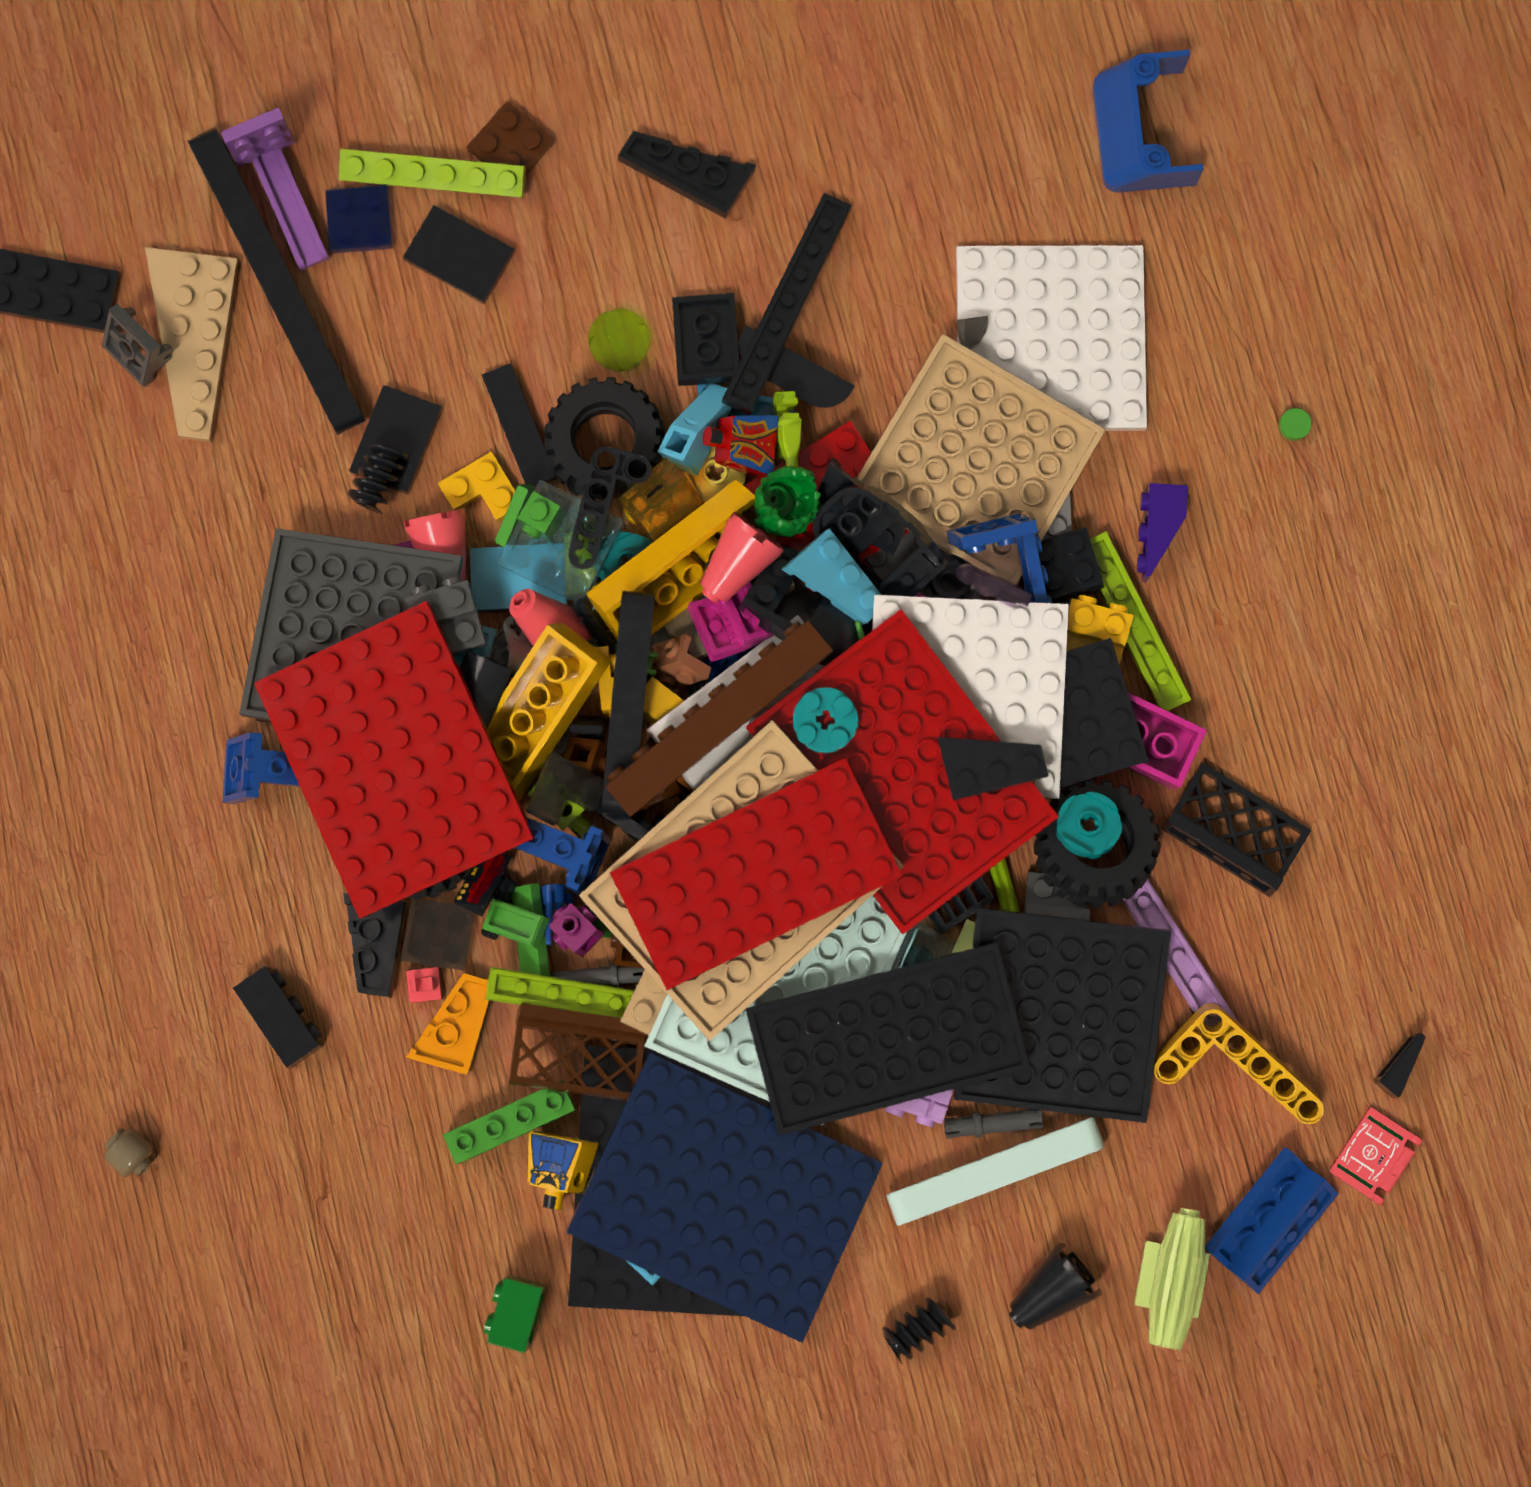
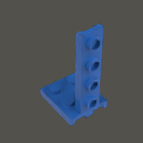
(1005, 532)
(249, 766)
(577, 855)

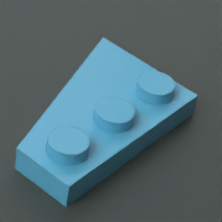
(834, 573)

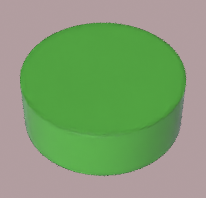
(1294, 424)

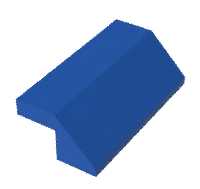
(1271, 1220)

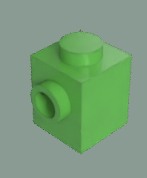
(540, 517)

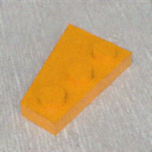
(456, 1028)

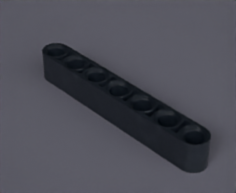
(628, 687)

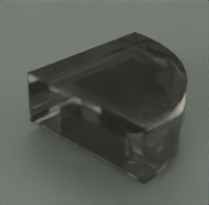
(971, 331)

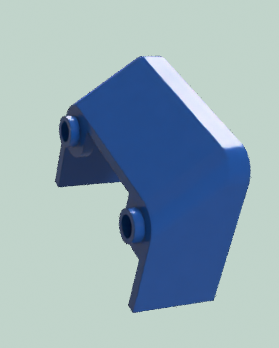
(1123, 157)

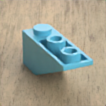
(684, 438)

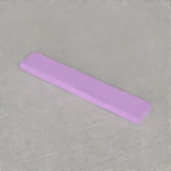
(1182, 962)

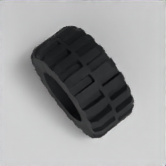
(595, 400)
(1097, 884)

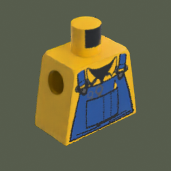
(558, 1165)

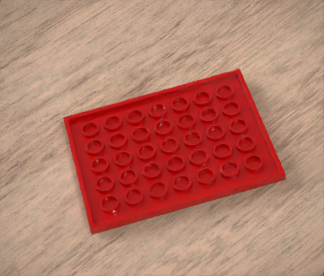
(902, 708)
(394, 760)

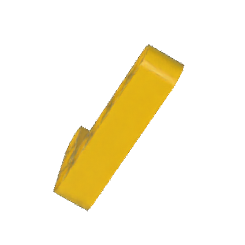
(1242, 1056)

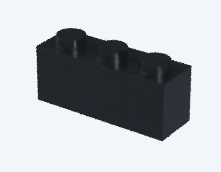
(279, 1016)

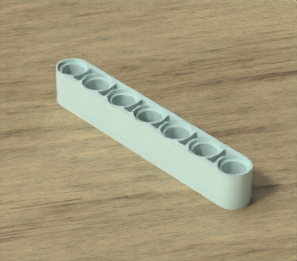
(995, 1171)

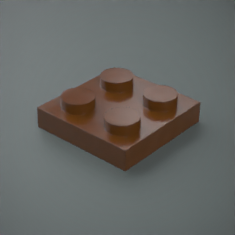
(510, 140)

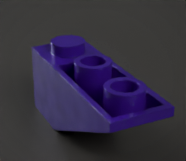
(1164, 513)

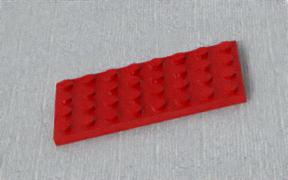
(756, 874)

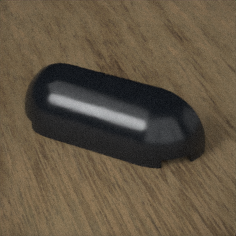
(804, 377)

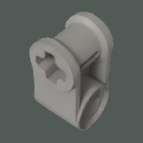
(511, 645)

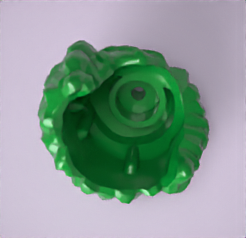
(792, 504)

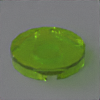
(619, 340)

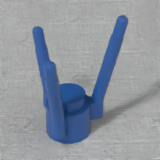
(552, 899)

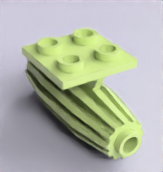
(1173, 1279)

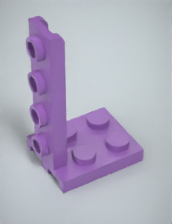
(261, 143)

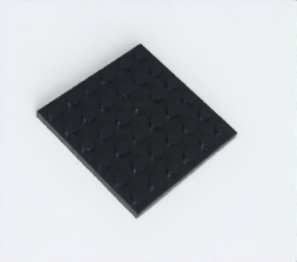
(1084, 1010)

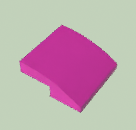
(724, 627)

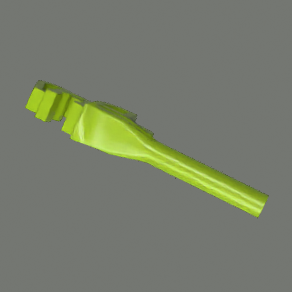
(788, 428)

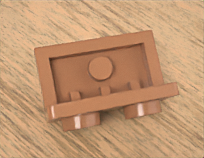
(675, 666)

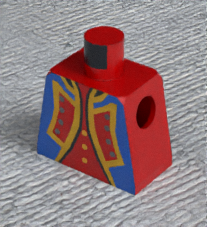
(744, 443)

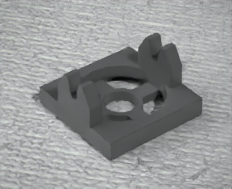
(135, 363)

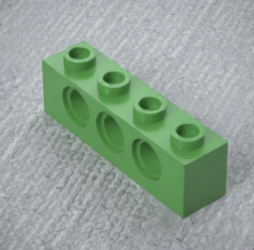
(508, 1123)

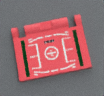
(1374, 1155)

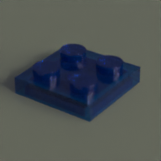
(359, 219)

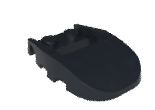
(860, 516)
(830, 622)

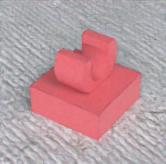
(424, 985)

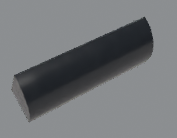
(485, 681)

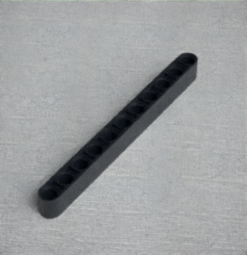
(276, 281)

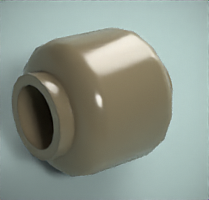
(128, 1152)

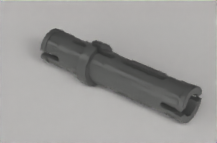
(609, 975)
(992, 1123)

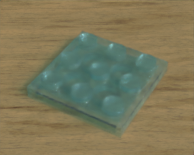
(547, 561)

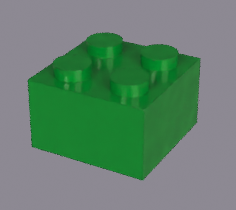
(515, 1314)

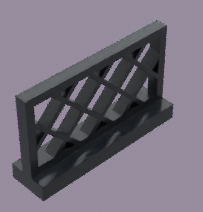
(1224, 853)

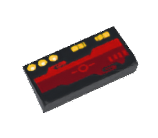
(483, 883)

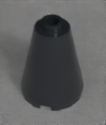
(1053, 1290)

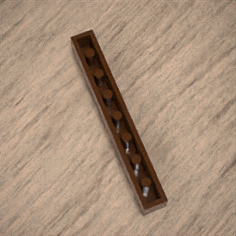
(719, 718)

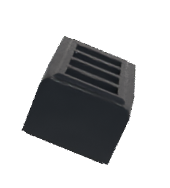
(588, 727)
(985, 893)
(1397, 1071)

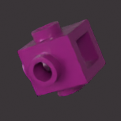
(576, 929)

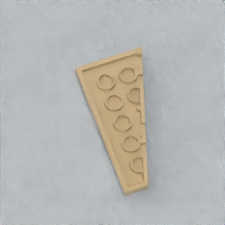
(193, 316)

